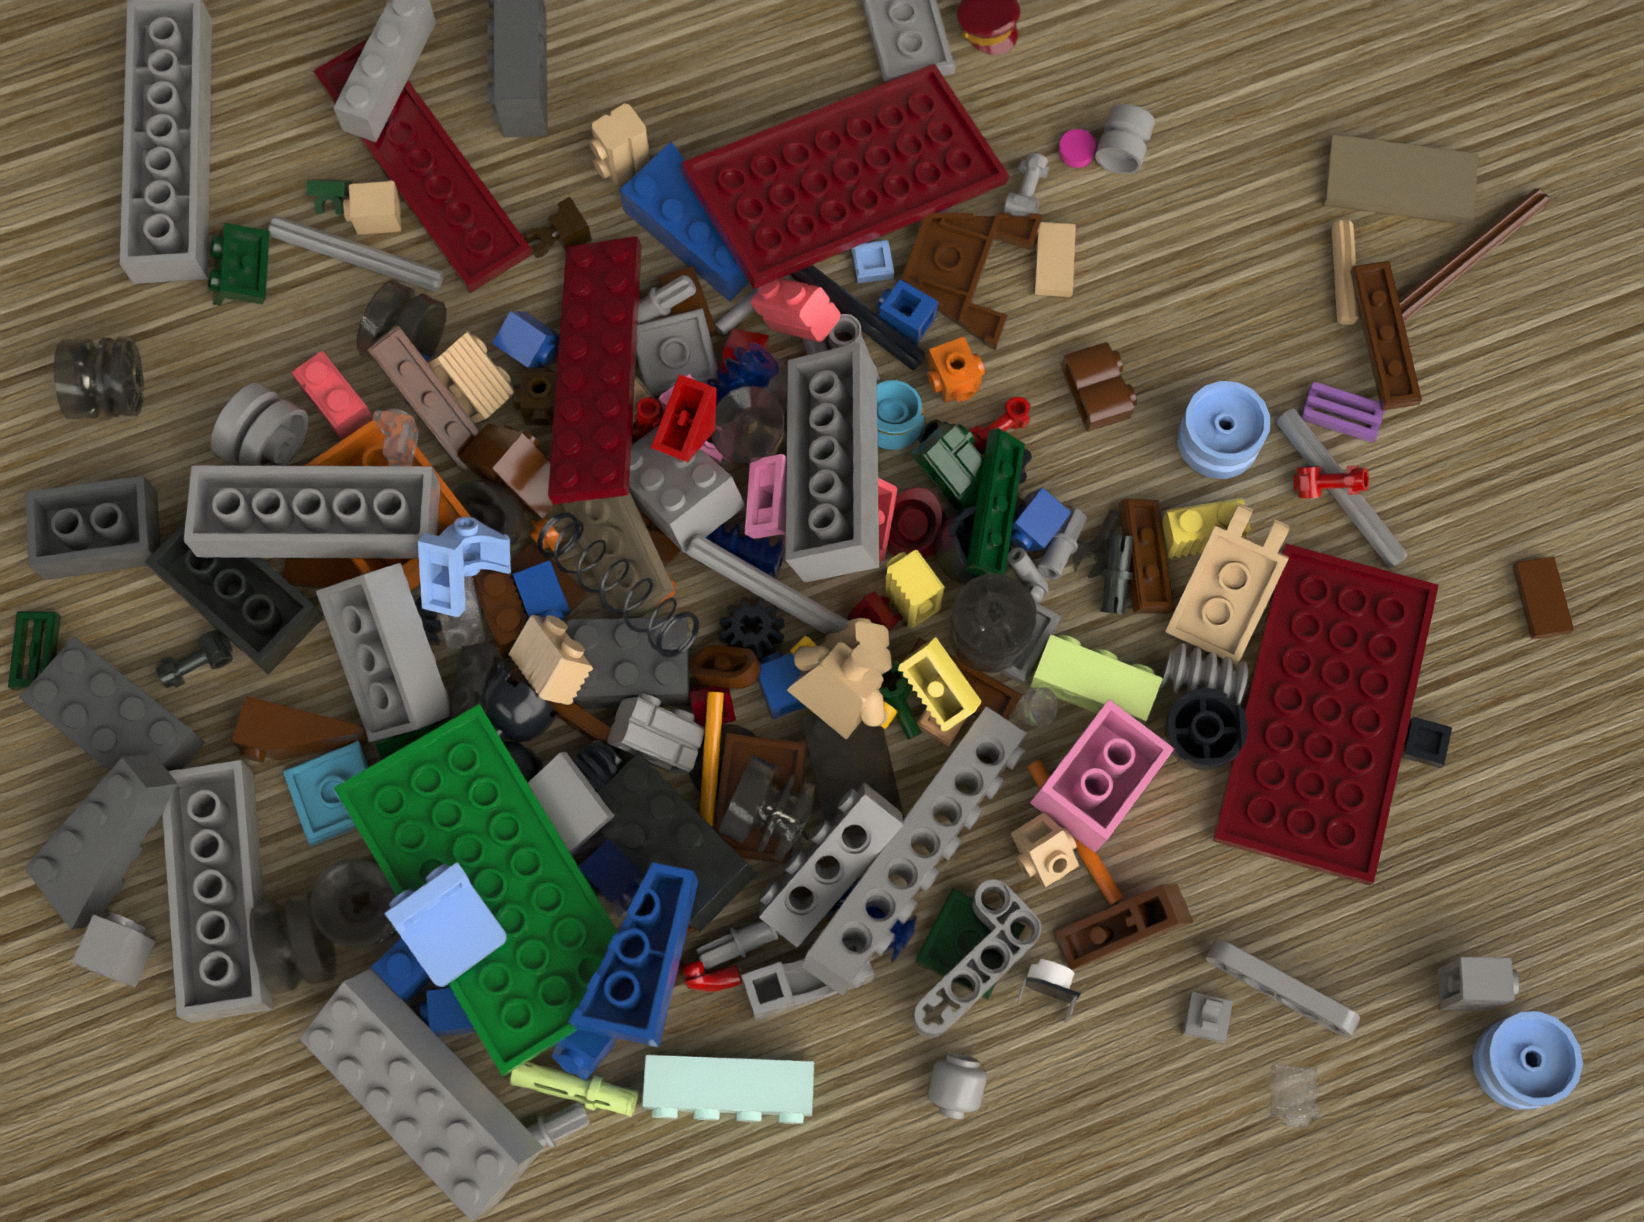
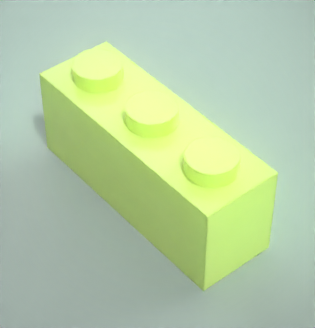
(1094, 677)

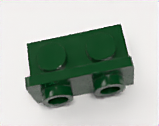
(239, 264)

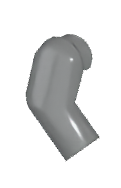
(1028, 573)

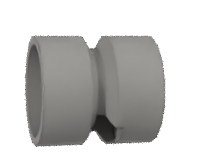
(1124, 139)

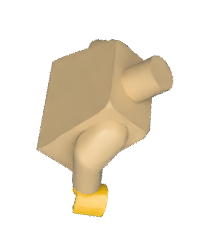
(840, 686)

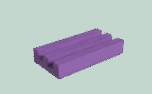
(1343, 398)

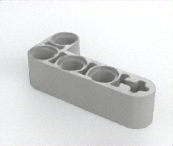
(971, 966)

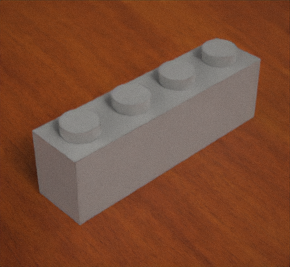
(384, 67)

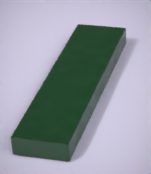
(995, 504)

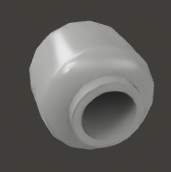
(957, 1085)

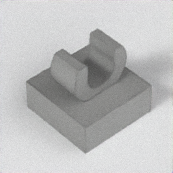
(1207, 1017)

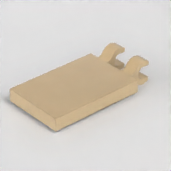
(1229, 588)

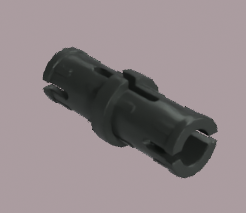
(1117, 574)

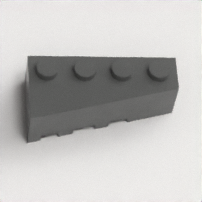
(99, 840)

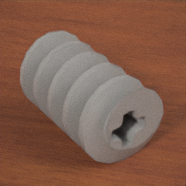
(1205, 673)

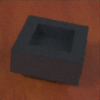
(1426, 742)

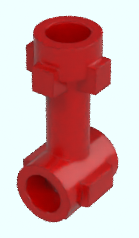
(1015, 417)
(646, 418)
(1310, 481)

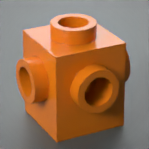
(954, 370)

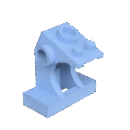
(454, 554)

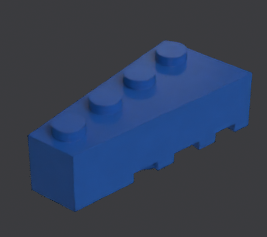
(673, 215)

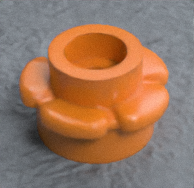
(550, 537)

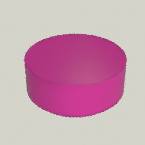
(1077, 148)

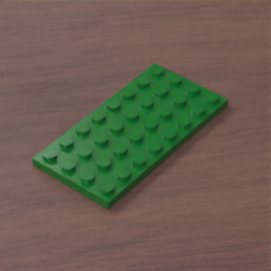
(469, 804)

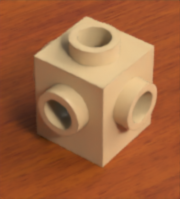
(1045, 849)

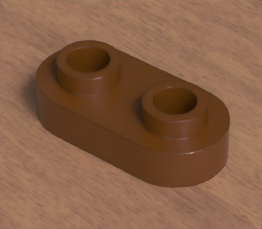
(725, 666)

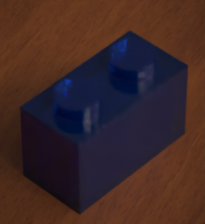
(612, 877)

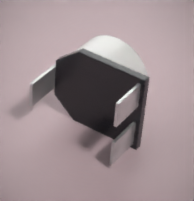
(1053, 981)

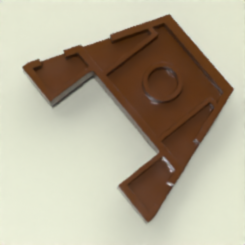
(951, 260)

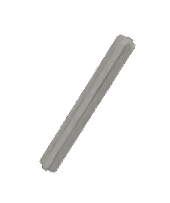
(356, 253)
(1354, 505)
(765, 586)

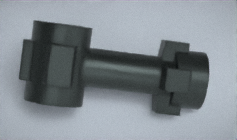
(214, 650)

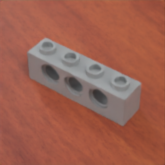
(798, 917)

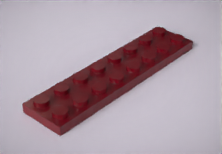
(437, 183)
(596, 372)

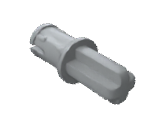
(662, 299)
(1062, 545)
(735, 943)
(559, 1125)

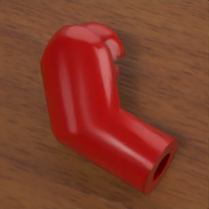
(711, 981)

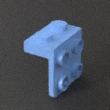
(446, 924)

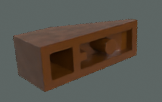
(287, 732)
(1124, 925)

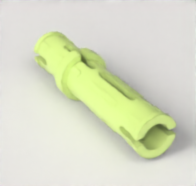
(592, 1092)

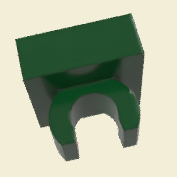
(328, 189)

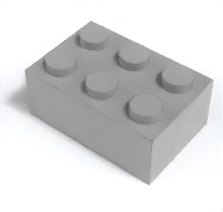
(681, 495)

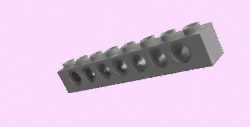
(828, 957)

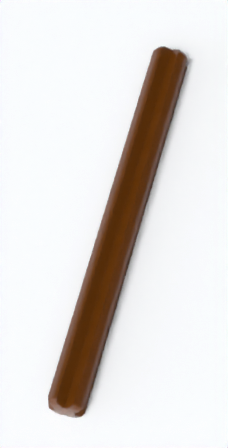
(1472, 252)

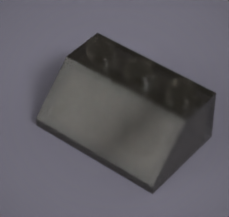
(847, 764)

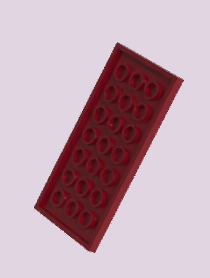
(843, 175)
(1327, 715)

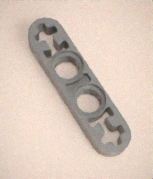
(1282, 988)

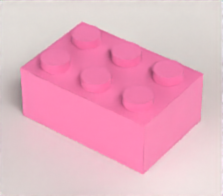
(1102, 776)

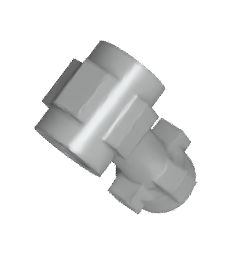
(1023, 202)

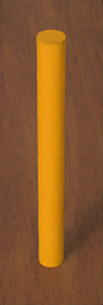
(711, 756)

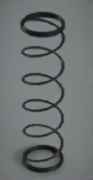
(669, 621)

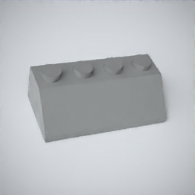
(385, 652)

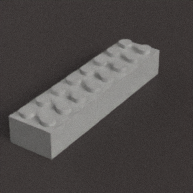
(166, 141)

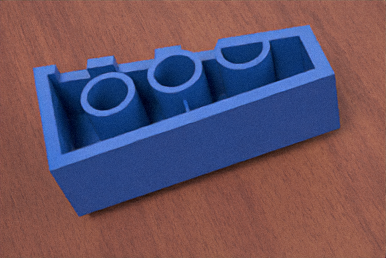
(639, 971)

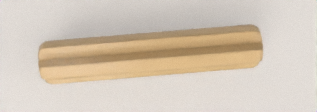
(1344, 259)

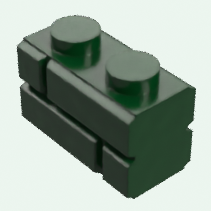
(952, 464)

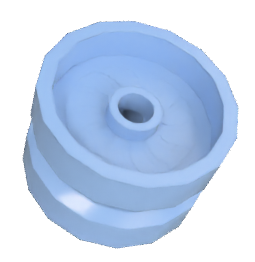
(1223, 429)
(1551, 1054)

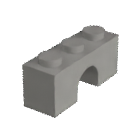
(789, 986)

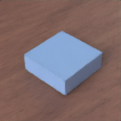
(873, 262)

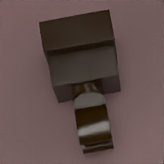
(566, 227)

